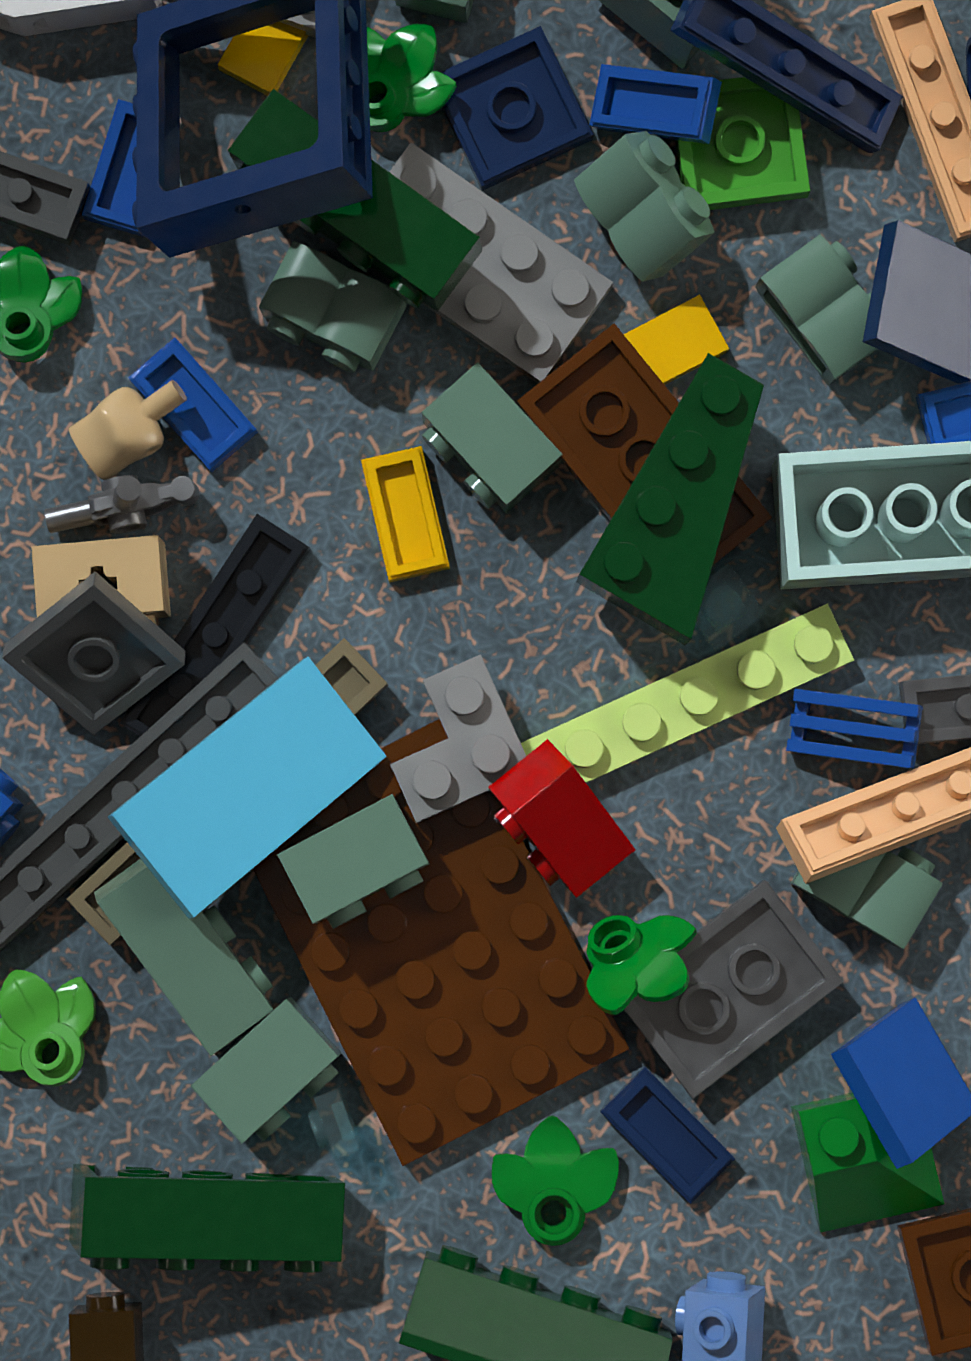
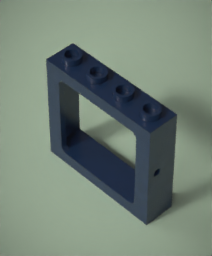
(269, 193)

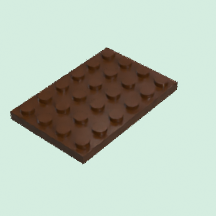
(456, 988)

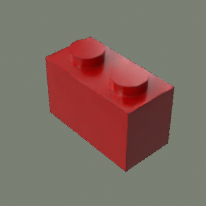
(561, 819)

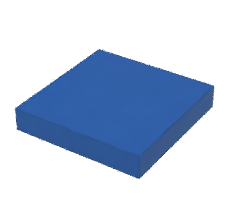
(905, 1082)

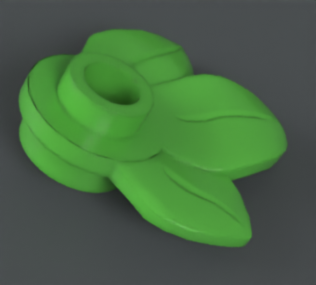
(40, 1016)

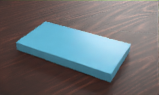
(247, 787)

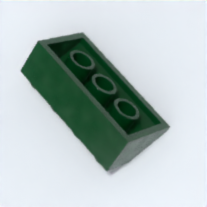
(505, 1317)

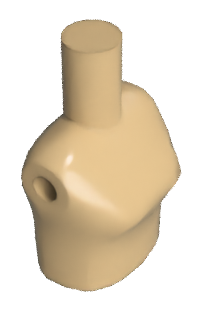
(124, 428)

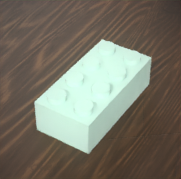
(873, 514)

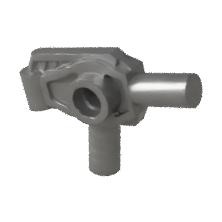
(122, 504)

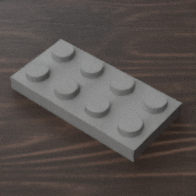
(523, 290)

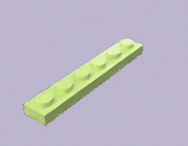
(700, 695)

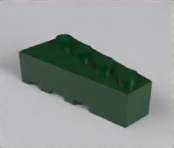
(392, 232)
(671, 520)
(206, 1219)

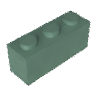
(187, 957)

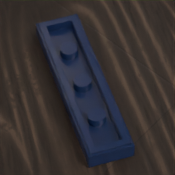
(791, 67)

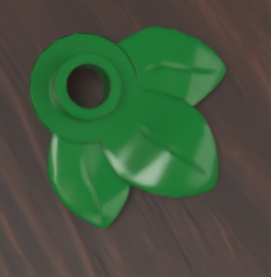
(405, 73)
(34, 299)
(637, 960)
(556, 1172)

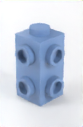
(721, 1319)

